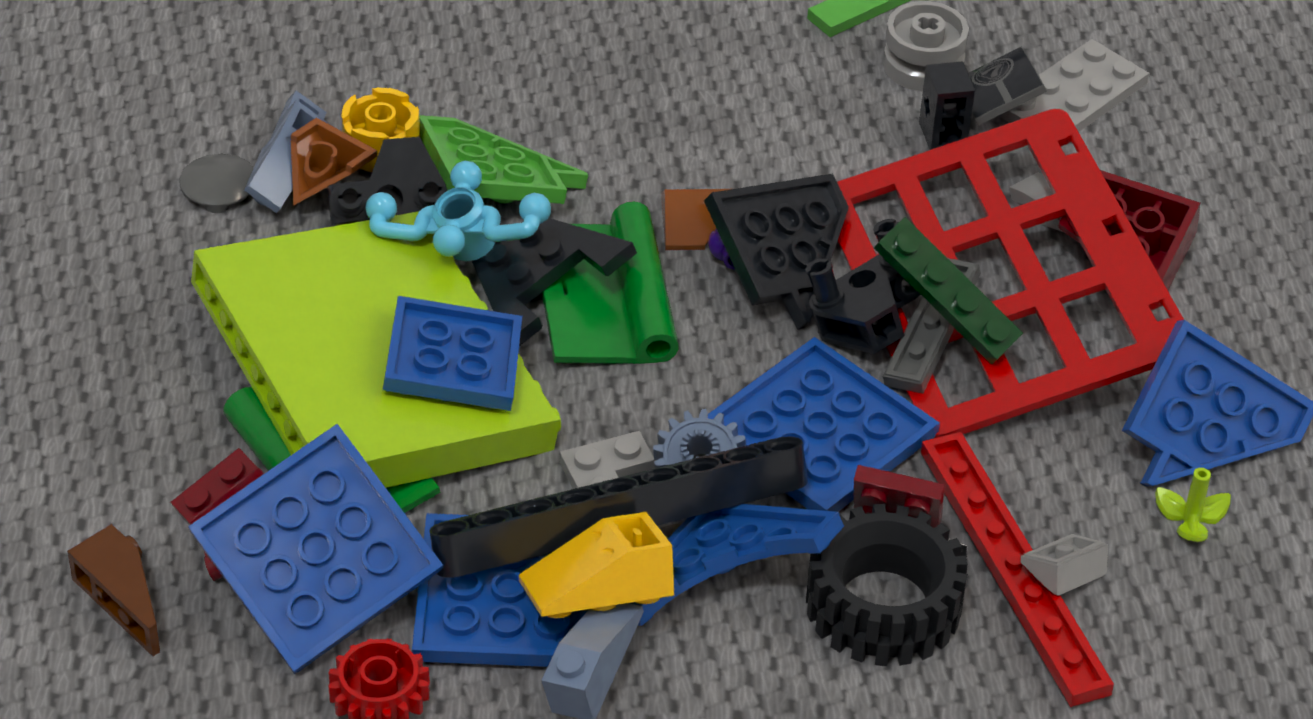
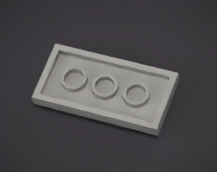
(1084, 85)

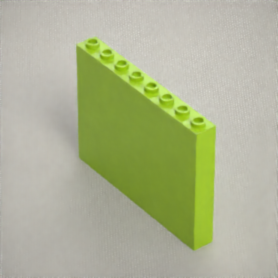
(314, 339)

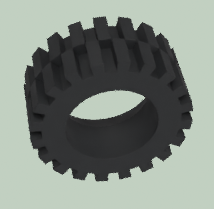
(895, 546)

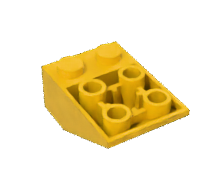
(602, 567)

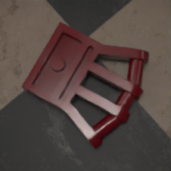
(213, 489)

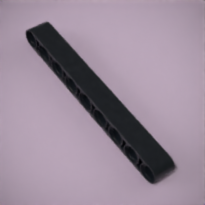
(665, 493)

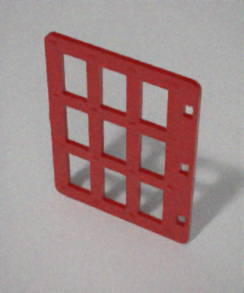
(1089, 205)

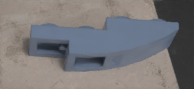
(272, 174)

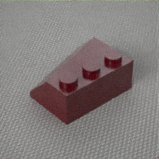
(1160, 220)

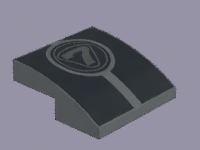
(1004, 85)

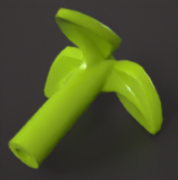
(1196, 509)

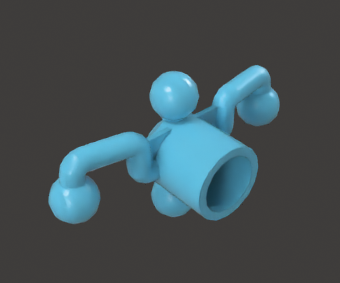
(459, 218)

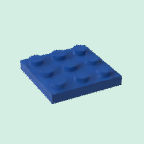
(453, 353)

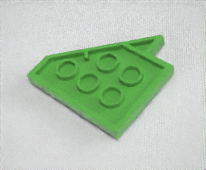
(506, 167)

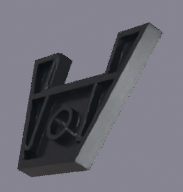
(525, 267)

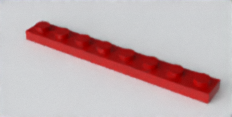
(1001, 545)

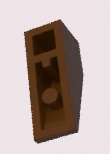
(113, 576)

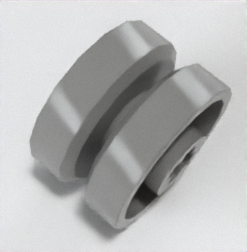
(922, 36)

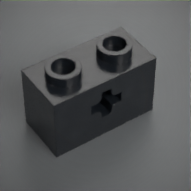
(946, 104)

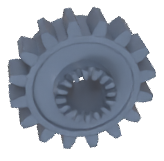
(695, 437)

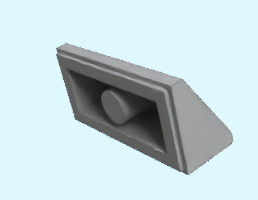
(1067, 562)

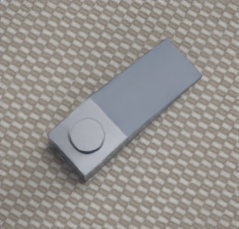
(589, 660)

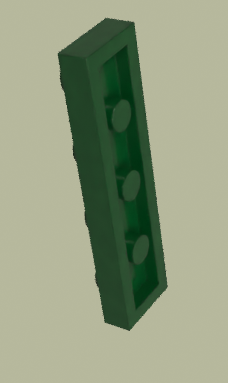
(948, 290)

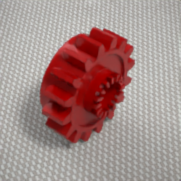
(379, 681)

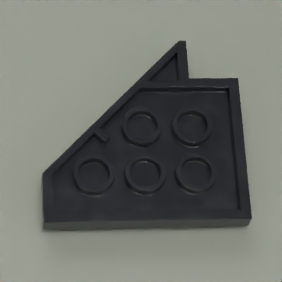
(775, 235)

